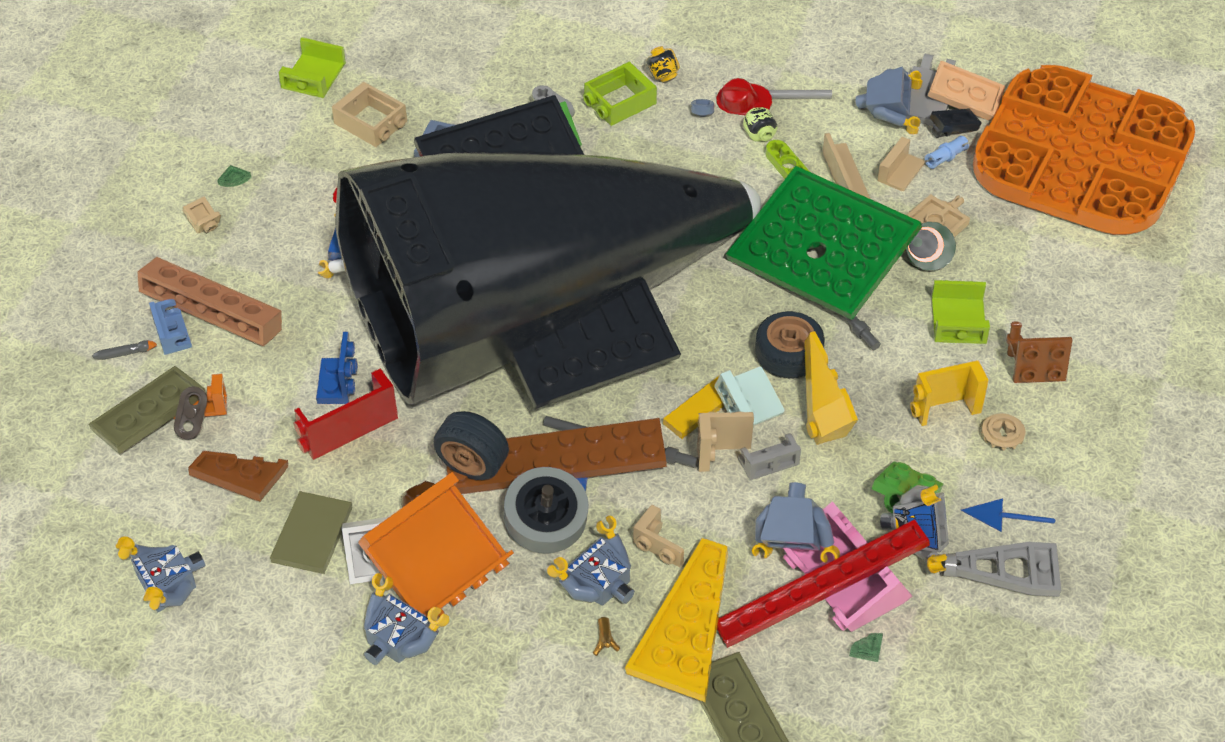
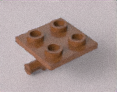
(1038, 357)

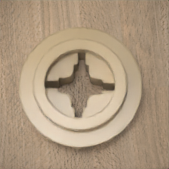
(1013, 428)

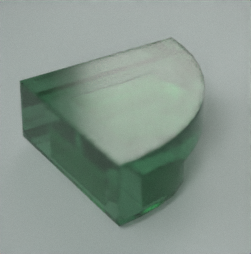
(233, 175)
(867, 647)

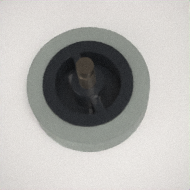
(545, 510)

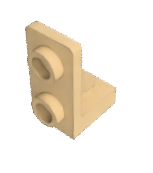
(647, 538)

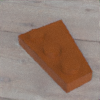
(242, 476)

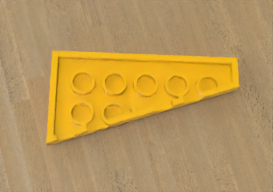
(682, 635)

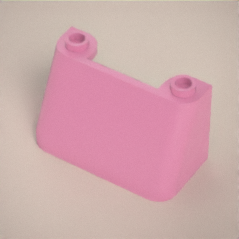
(863, 600)

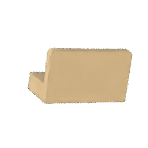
(899, 166)

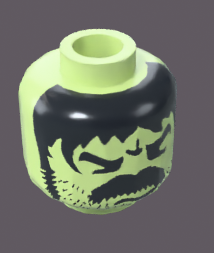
(760, 124)

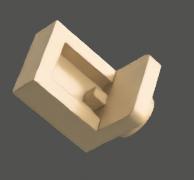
(201, 215)

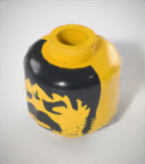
(663, 63)

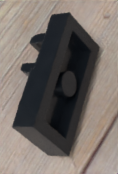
(954, 120)

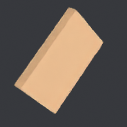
(966, 90)

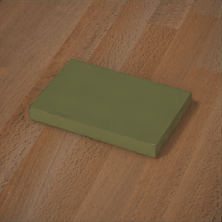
(311, 532)

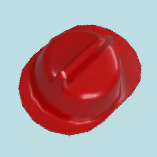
(740, 96)

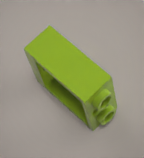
(627, 75)

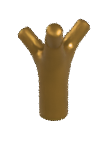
(605, 636)

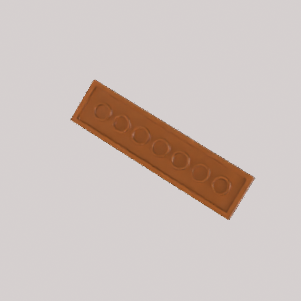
(579, 452)

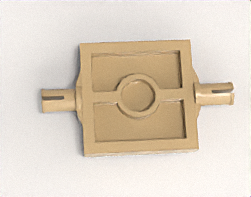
(943, 212)

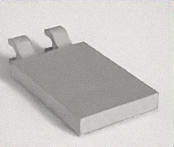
(920, 103)

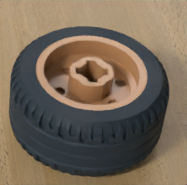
(782, 343)
(471, 445)

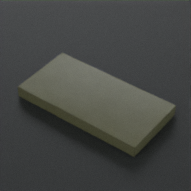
(143, 410)
(737, 704)

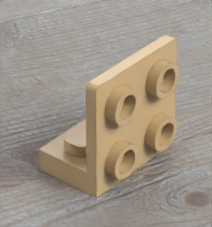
(722, 432)

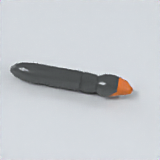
(142, 346)

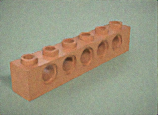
(210, 301)

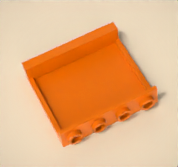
(435, 548)

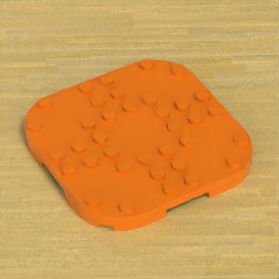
(1084, 150)

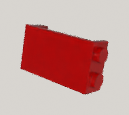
(348, 420)

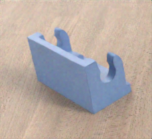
(170, 326)

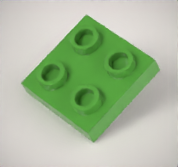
(899, 479)

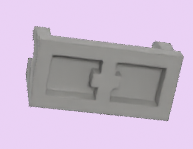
(770, 459)

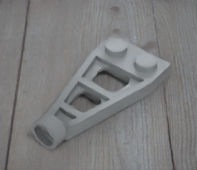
(1041, 561)

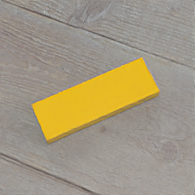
(686, 416)

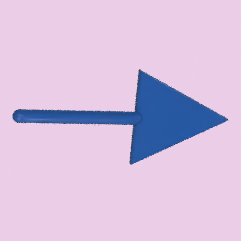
(992, 514)

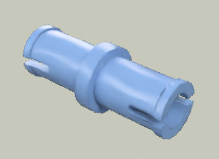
(946, 152)

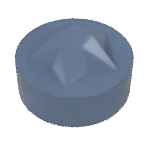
(702, 107)

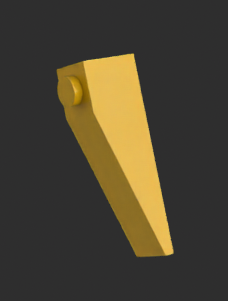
(828, 407)

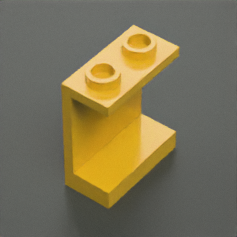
(949, 385)

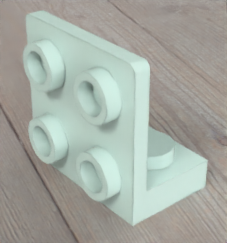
(749, 393)

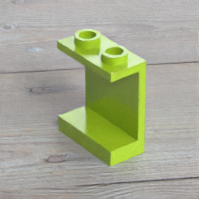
(314, 69)
(959, 312)

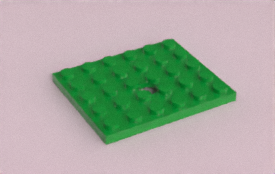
(810, 211)

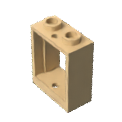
(356, 101)

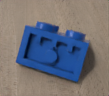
(335, 375)

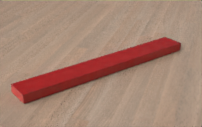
(821, 583)

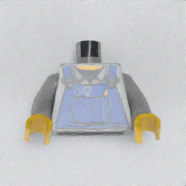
(930, 514)

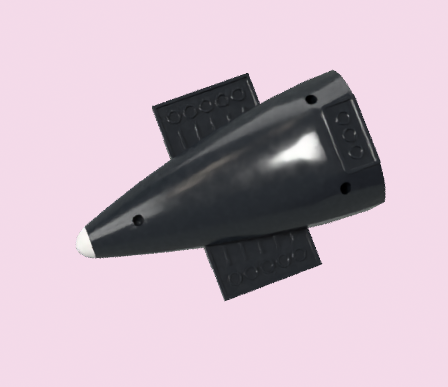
(524, 254)

